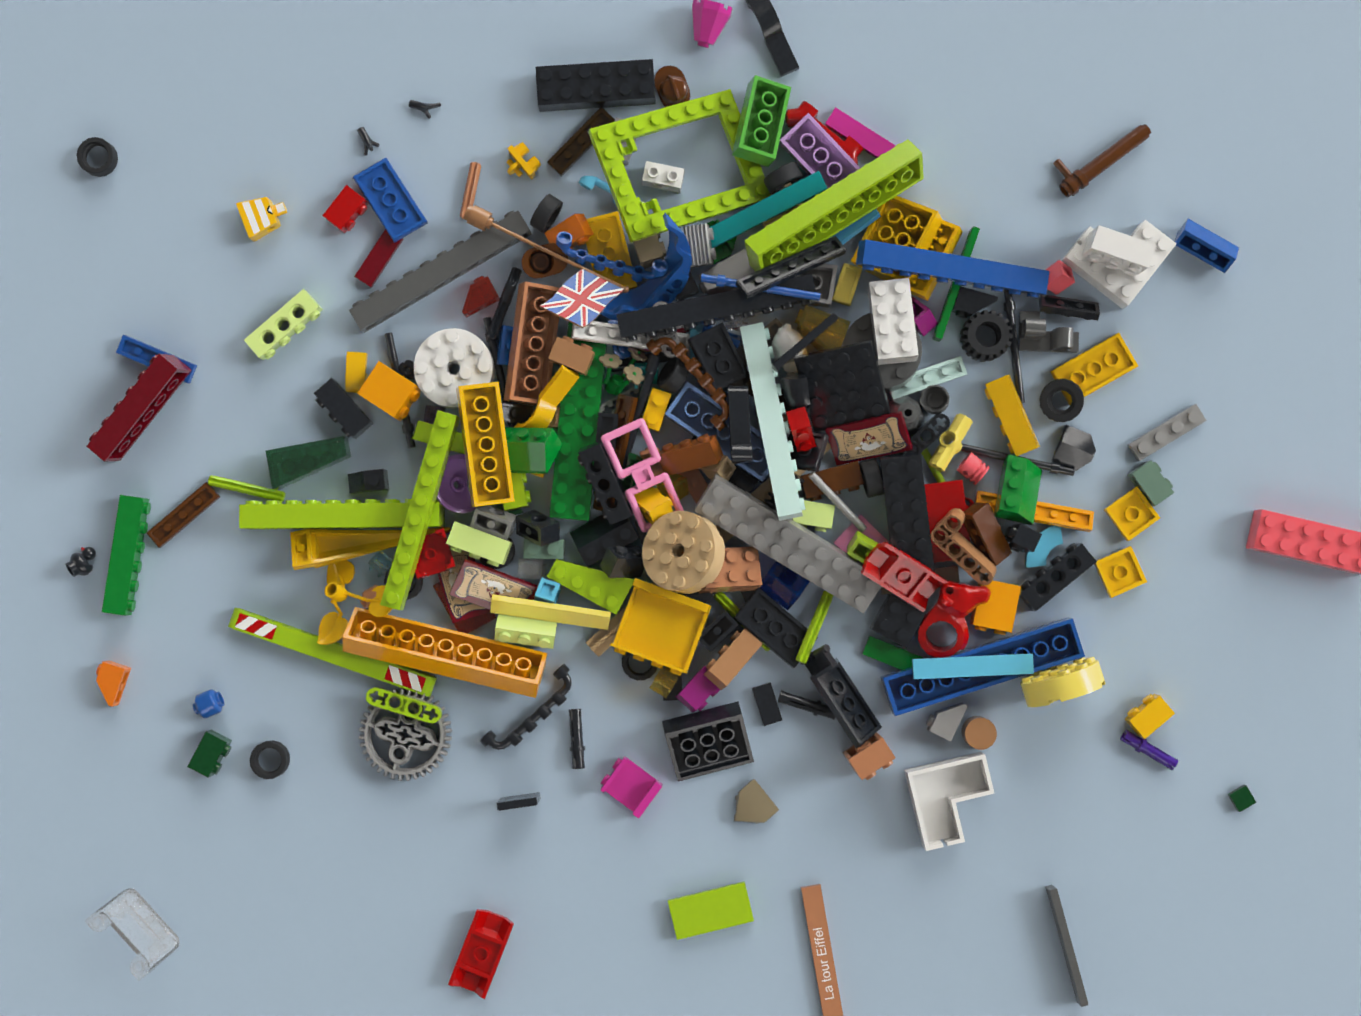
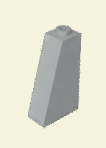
(733, 267)

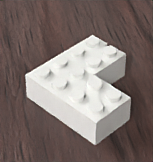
(1114, 282)
(938, 788)

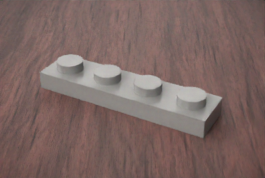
(1167, 432)

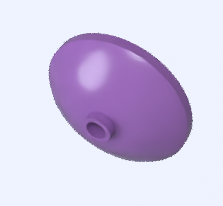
(452, 498)

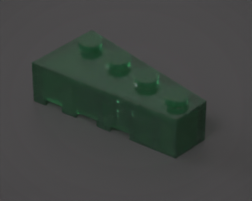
(298, 461)

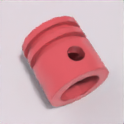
(973, 468)

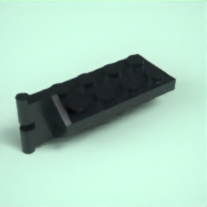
(842, 696)

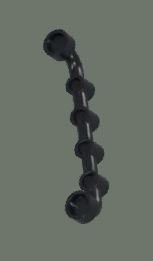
(529, 724)

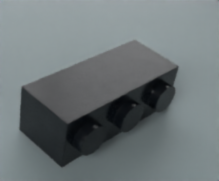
(342, 409)

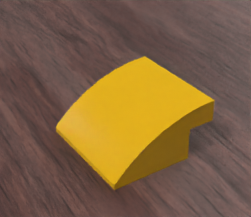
(916, 227)

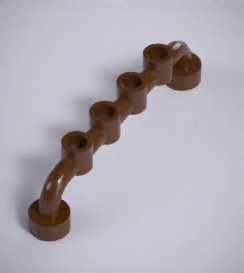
(704, 379)

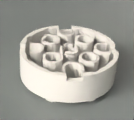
(443, 351)

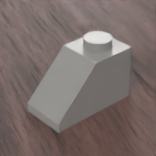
(946, 721)

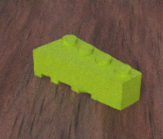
(592, 584)

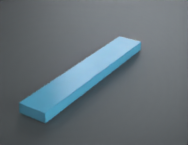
(972, 666)

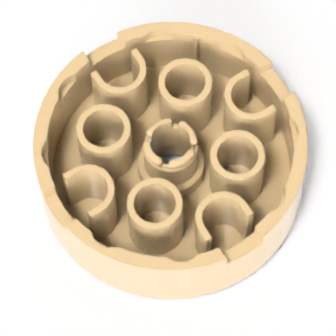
(684, 533)

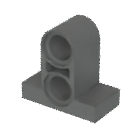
(1030, 330)
(1060, 340)

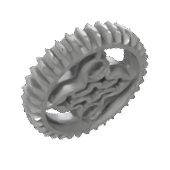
(414, 737)

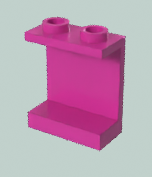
(631, 786)

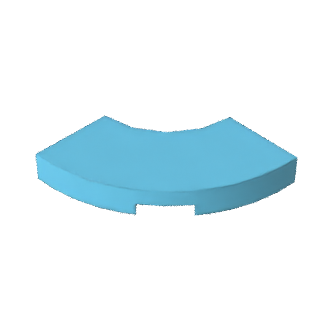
(1050, 538)

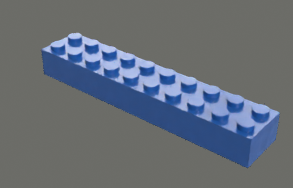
(1048, 643)

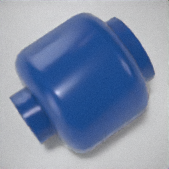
(208, 703)

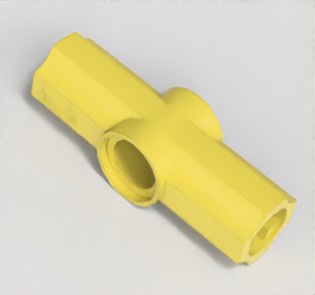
(946, 451)

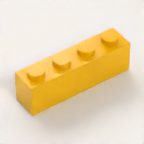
(1012, 415)

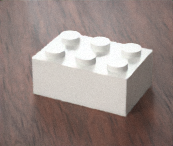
(1118, 250)

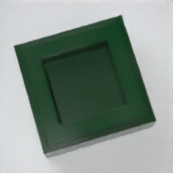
(1241, 798)

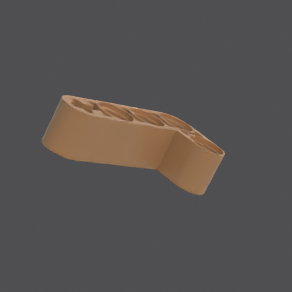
(966, 549)

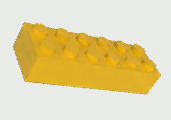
(485, 444)

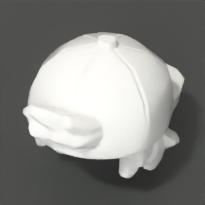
(783, 341)

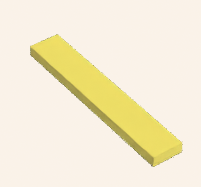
(550, 612)

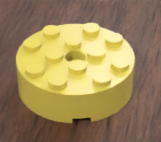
(1062, 682)

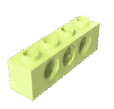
(287, 313)

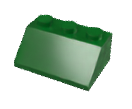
(532, 449)
(1018, 490)

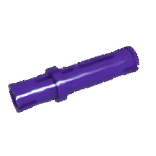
(1148, 749)

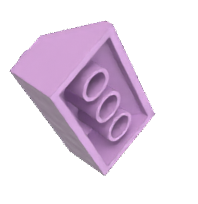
(817, 151)

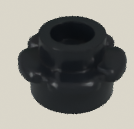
(403, 366)

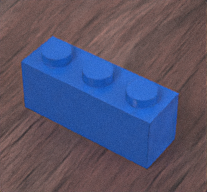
(1206, 245)

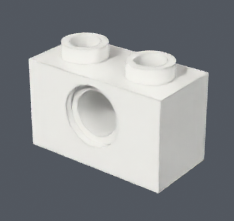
(663, 177)

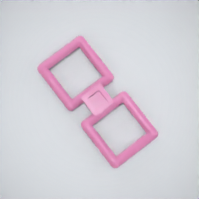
(640, 471)

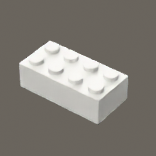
(892, 321)

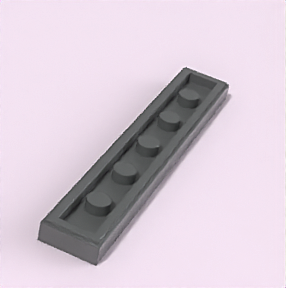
(1067, 946)

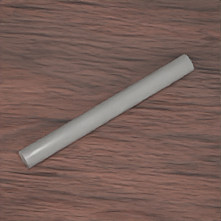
(837, 501)

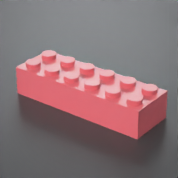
(1305, 541)

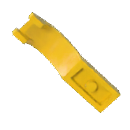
(550, 398)

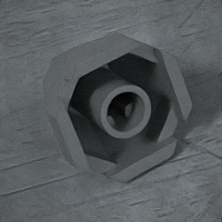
(912, 408)

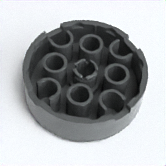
(893, 375)

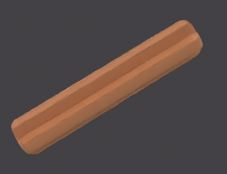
(471, 187)

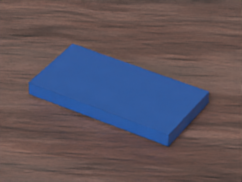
(390, 200)

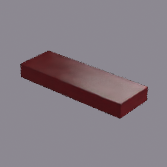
(377, 259)

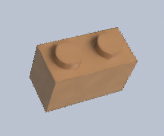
(572, 355)

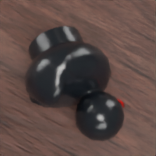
(78, 562)

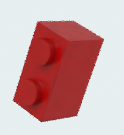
(346, 209)
(801, 429)

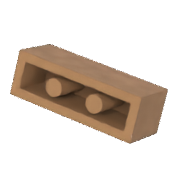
(732, 658)

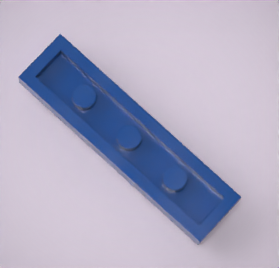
(144, 353)

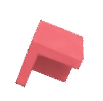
(1059, 277)

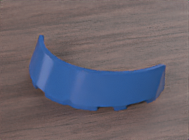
(663, 288)

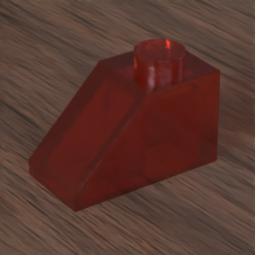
(480, 295)

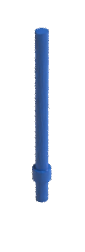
(722, 281)

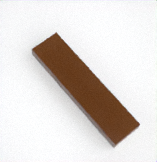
(183, 515)

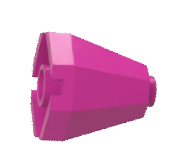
(709, 21)

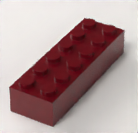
(138, 407)

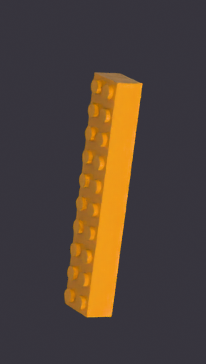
(445, 652)

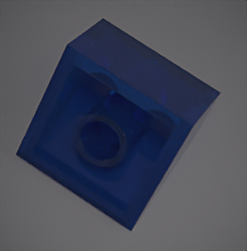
(783, 585)

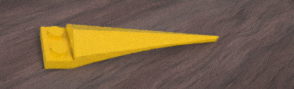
(329, 546)

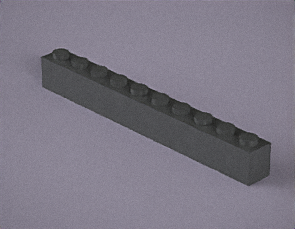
(438, 272)

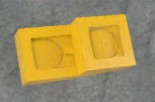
(355, 371)

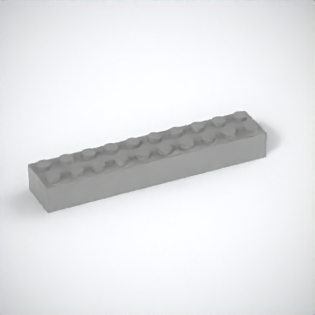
(786, 542)

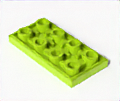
(710, 910)

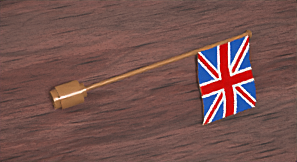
(580, 297)

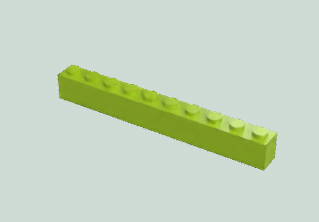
(420, 510)

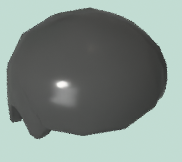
(934, 399)

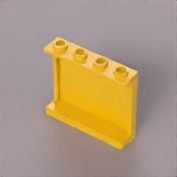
(661, 627)

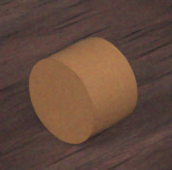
(979, 732)

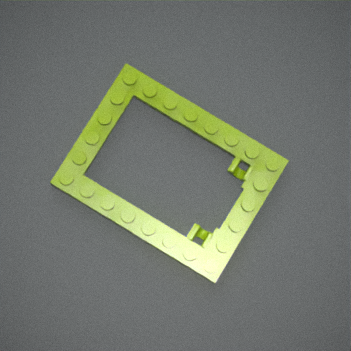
(637, 221)

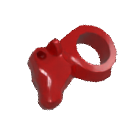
(954, 603)

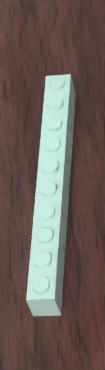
(771, 422)

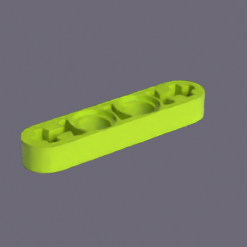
(404, 703)

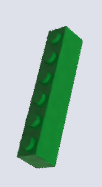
(126, 555)

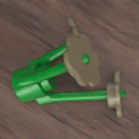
(616, 383)

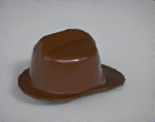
(671, 86)
(541, 264)

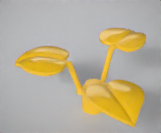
(332, 624)

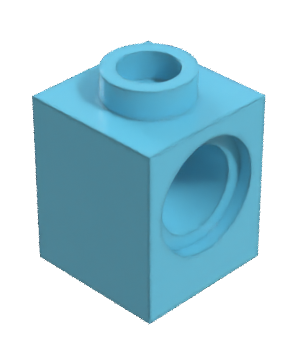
(547, 591)

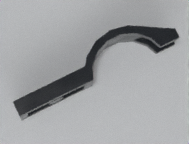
(774, 36)

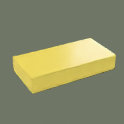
(846, 284)

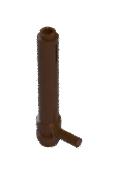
(1080, 178)

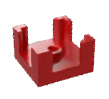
(434, 555)

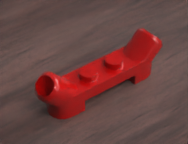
(850, 145)

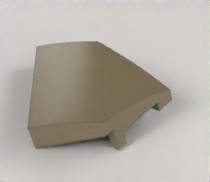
(753, 804)

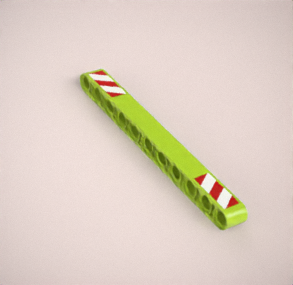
(333, 653)

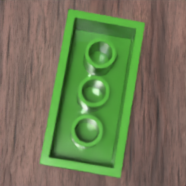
(761, 121)

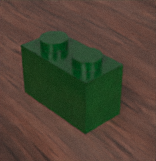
(210, 753)

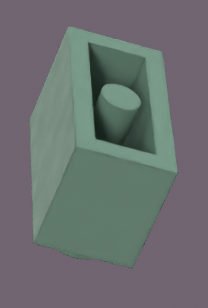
(1151, 482)
(551, 551)

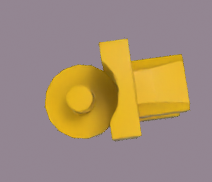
(518, 153)

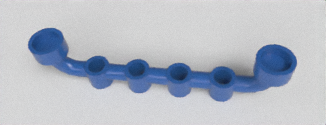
(658, 269)

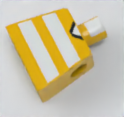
(260, 216)

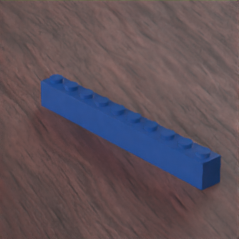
(952, 267)

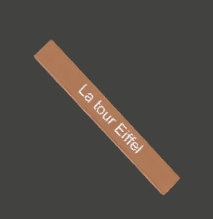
(821, 950)

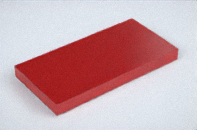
(940, 499)

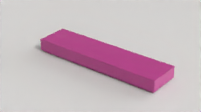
(868, 139)

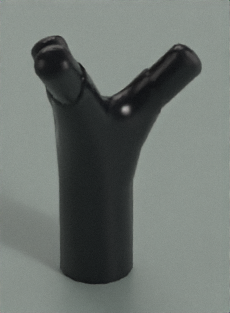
(423, 106)
(367, 141)

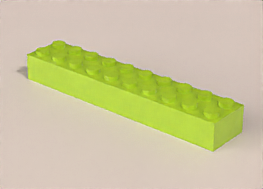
(837, 206)
(330, 515)

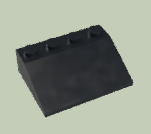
(707, 741)

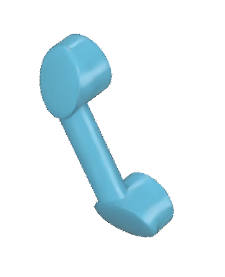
(590, 181)

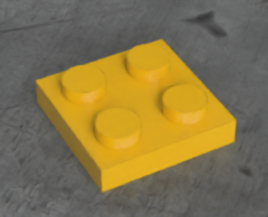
(1132, 513)
(1120, 572)

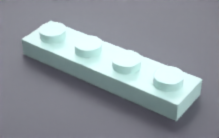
(932, 375)

